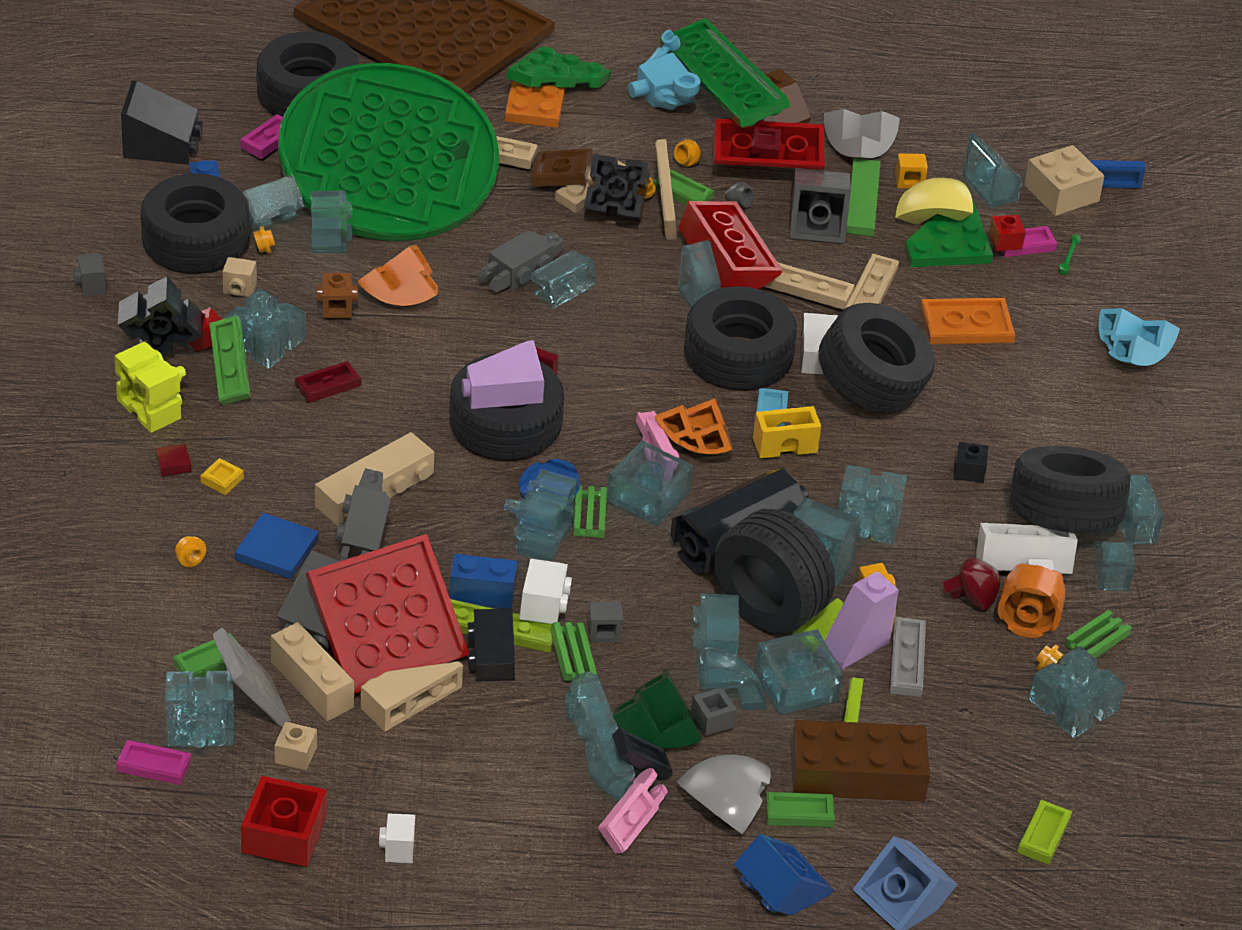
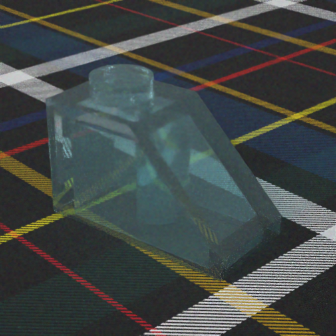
(697, 272)
(1114, 565)

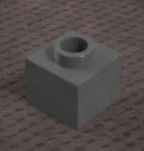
(90, 274)
(605, 621)
(713, 711)

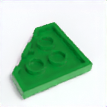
(564, 70)
(949, 242)

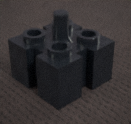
(617, 187)
(160, 317)

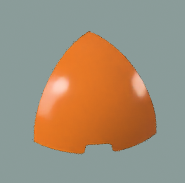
(402, 280)
(697, 428)

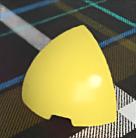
(933, 197)

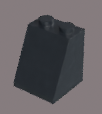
(158, 126)

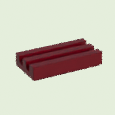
(328, 381)

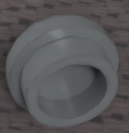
(741, 193)

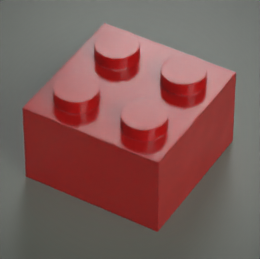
(284, 821)

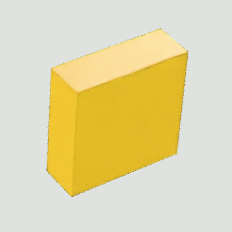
(222, 476)

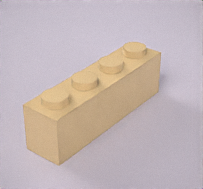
(402, 465)

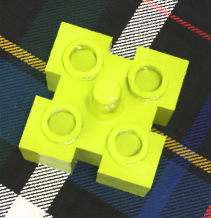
(149, 386)

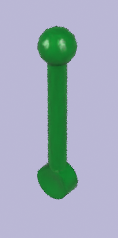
(1064, 267)

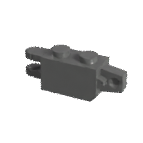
(519, 257)
(365, 516)

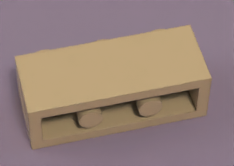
(312, 671)

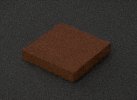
(562, 167)

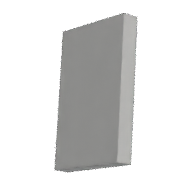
(251, 677)

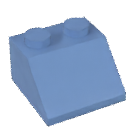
(904, 885)

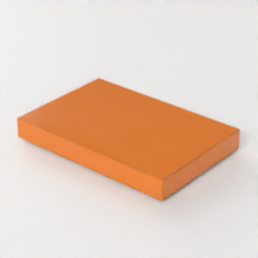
(967, 321)

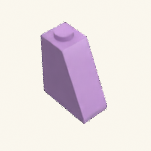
(505, 378)
(863, 620)

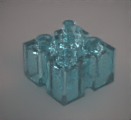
(269, 327)
(874, 501)
(544, 515)
(1077, 691)
(199, 709)

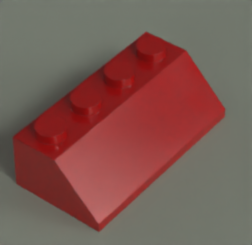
(799, 145)
(736, 245)

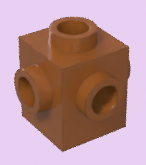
(337, 295)

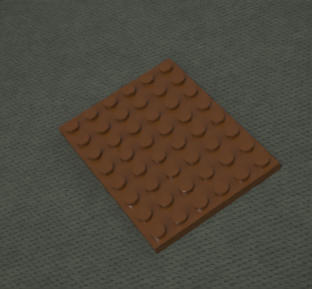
(445, 37)

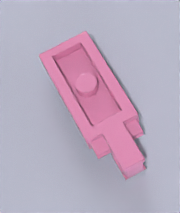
(653, 433)

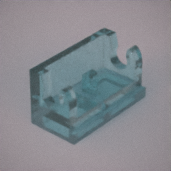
(564, 278)

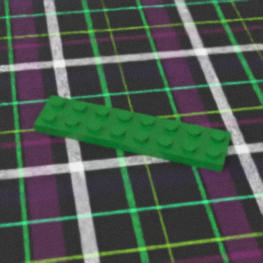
(728, 74)

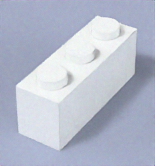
(1014, 544)

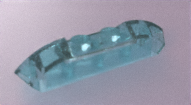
(594, 721)

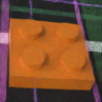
(535, 104)

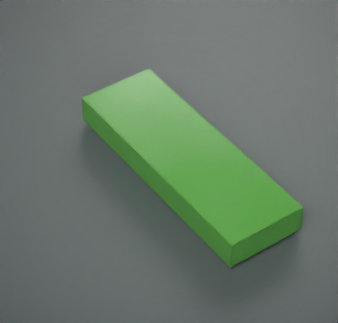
(229, 360)

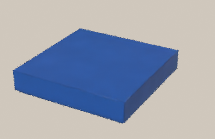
(277, 545)

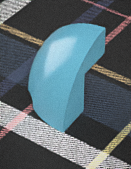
(1135, 339)

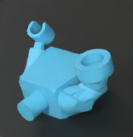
(664, 78)

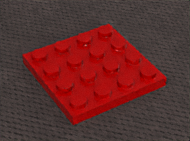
(387, 611)

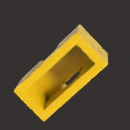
(799, 437)

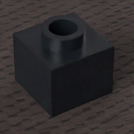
(971, 462)

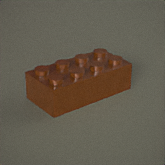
(860, 760)

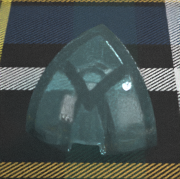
(726, 670)

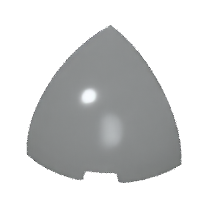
(861, 134)
(728, 787)

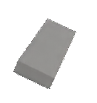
(907, 657)

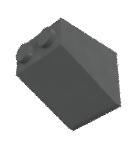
(820, 205)
(300, 603)

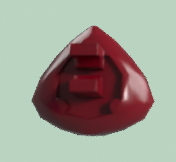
(977, 581)

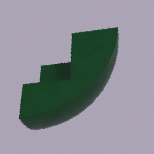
(658, 714)

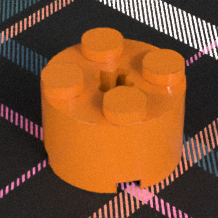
(1032, 600)

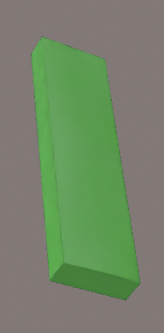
(863, 197)

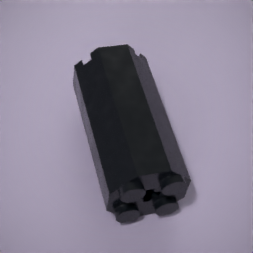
(703, 525)

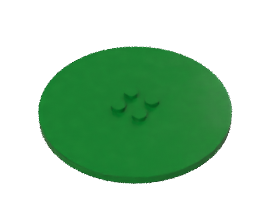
(381, 141)

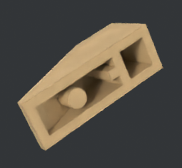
(408, 691)

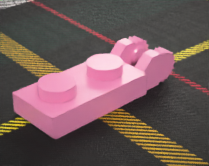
(632, 812)

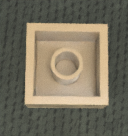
(1064, 180)

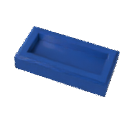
(1121, 173)

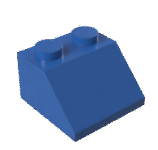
(483, 580)
(781, 876)

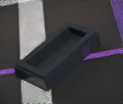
(642, 753)

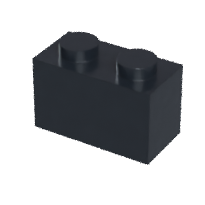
(493, 644)

